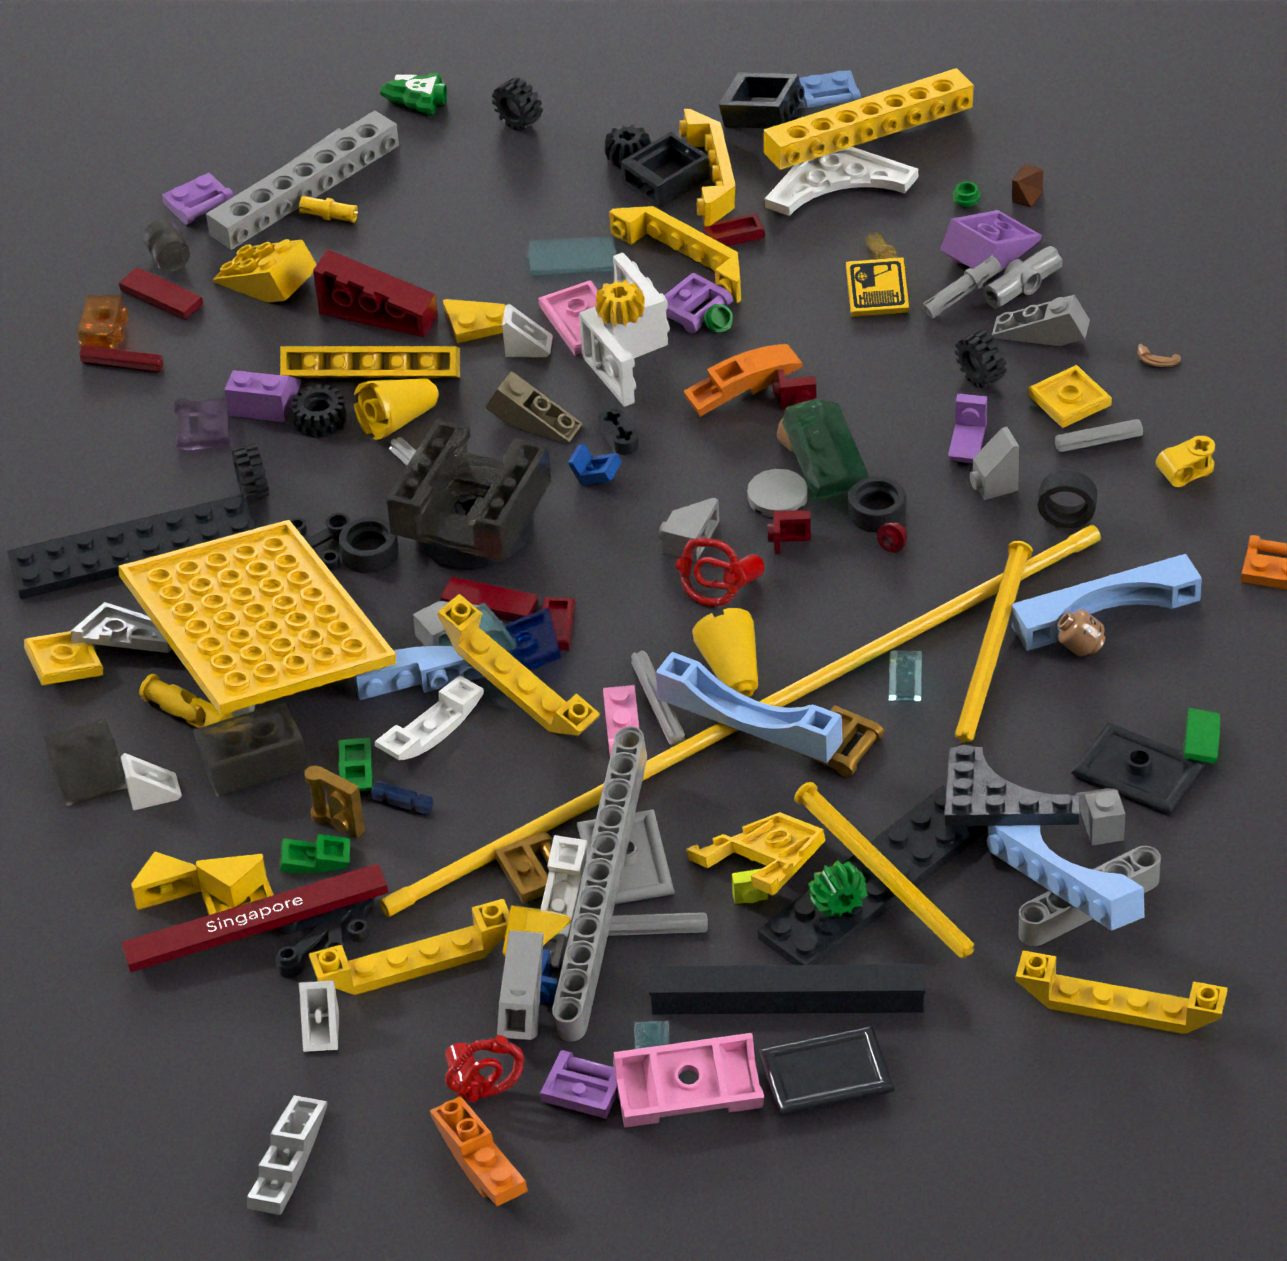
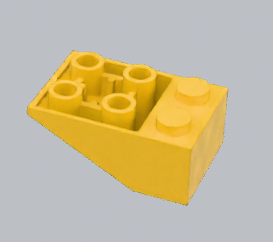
(268, 270)

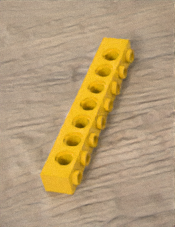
(868, 118)

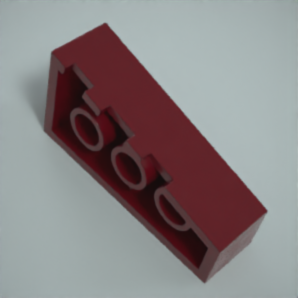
(371, 297)

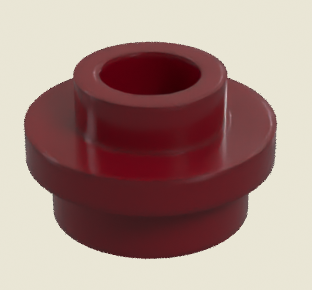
(897, 534)

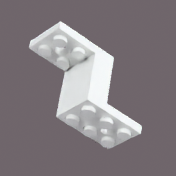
(613, 349)

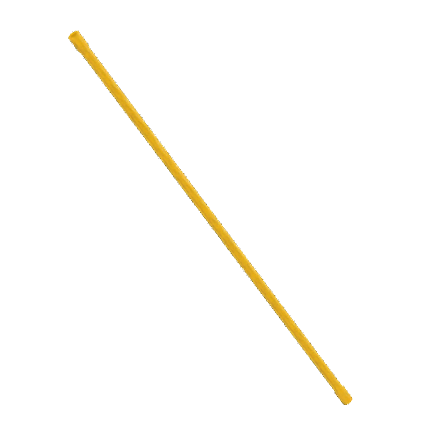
(410, 894)

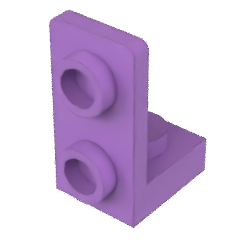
(969, 427)

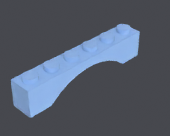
(1161, 584)
(801, 729)
(1103, 896)

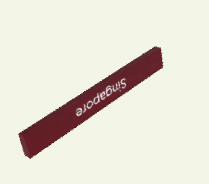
(254, 917)

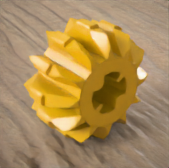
(620, 303)

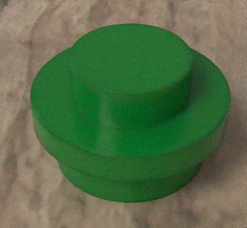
(966, 194)
(718, 318)

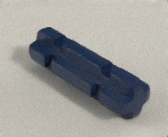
(402, 797)

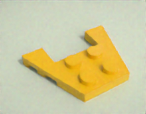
(774, 841)

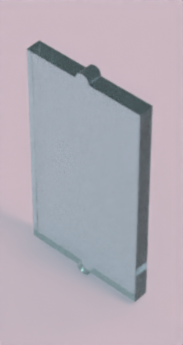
(571, 255)

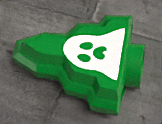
(418, 93)

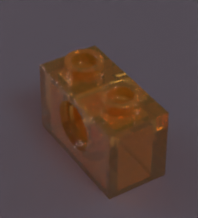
(103, 321)

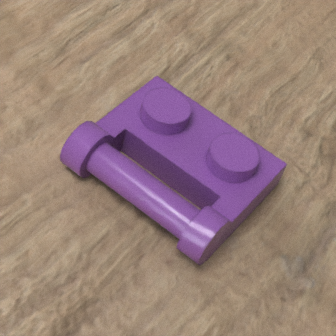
(196, 197)
(691, 294)
(579, 1090)

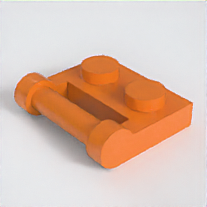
(1265, 569)

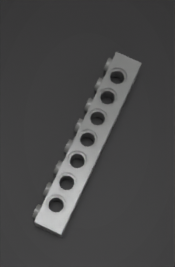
(306, 175)

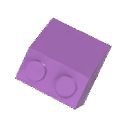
(260, 395)

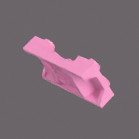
(651, 1084)

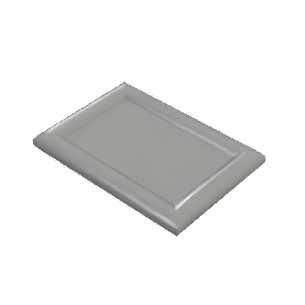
(645, 864)

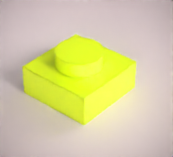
(743, 889)

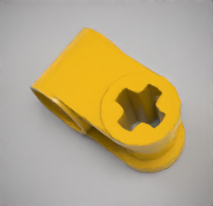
(1185, 463)

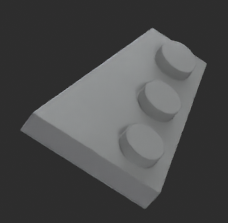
(120, 628)

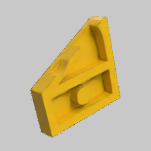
(474, 319)

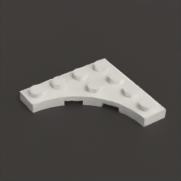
(835, 172)

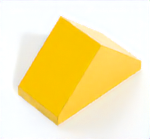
(232, 877)
(164, 880)
(535, 921)

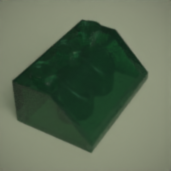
(824, 447)

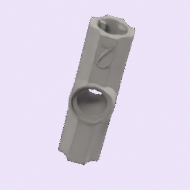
(1022, 277)

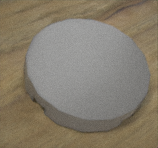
(777, 491)

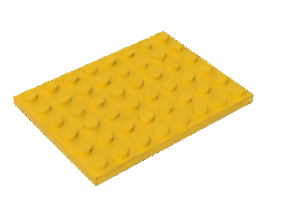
(256, 616)

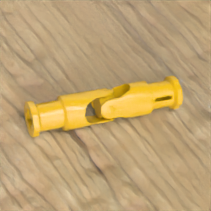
(180, 702)

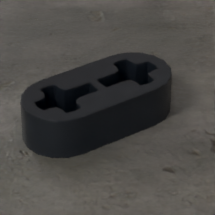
(624, 428)

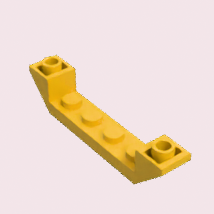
(706, 132)
(635, 222)
(545, 706)
(417, 957)
(1119, 1003)

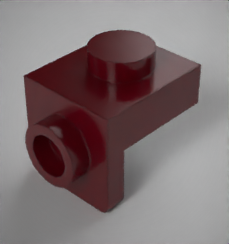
(793, 390)
(789, 527)

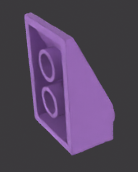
(978, 236)

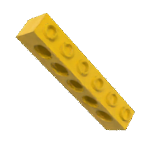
(370, 361)

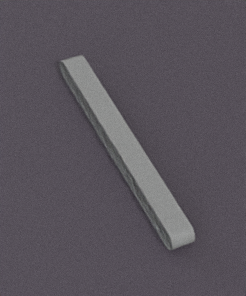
(599, 885)

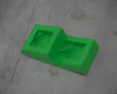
(1201, 735)
(356, 762)
(324, 855)

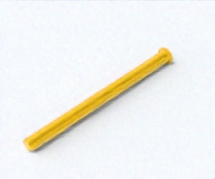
(992, 642)
(884, 870)

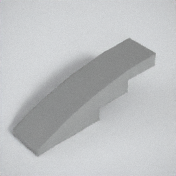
(287, 1155)

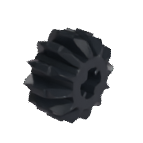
(625, 142)

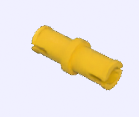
(328, 209)

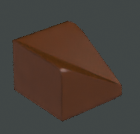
(1027, 185)

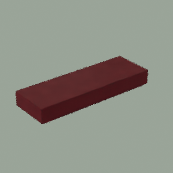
(161, 293)
(501, 601)

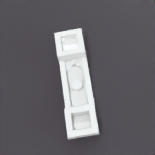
(435, 724)
(562, 888)

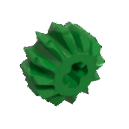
(837, 889)

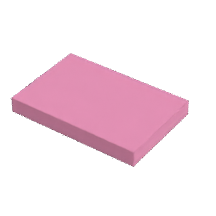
(564, 308)

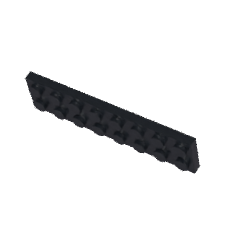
(101, 551)
(913, 844)

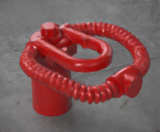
(735, 573)
(464, 1074)

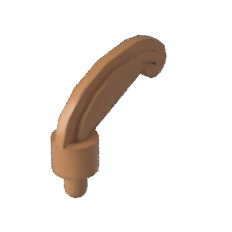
(1157, 361)

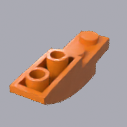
(740, 373)
(476, 1152)

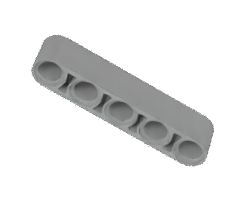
(1052, 916)

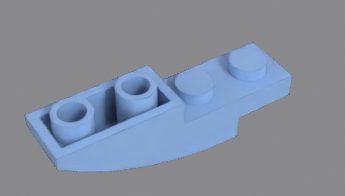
(425, 666)

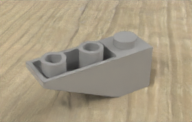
(1048, 323)
(521, 986)

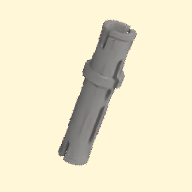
(968, 282)

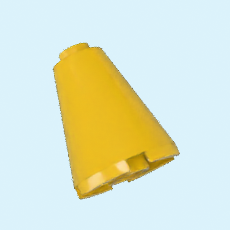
(391, 404)
(729, 648)

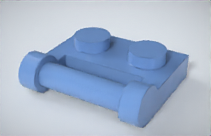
(829, 89)

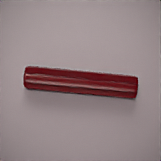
(121, 358)

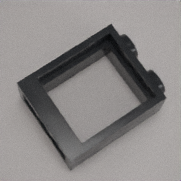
(742, 113)
(638, 169)

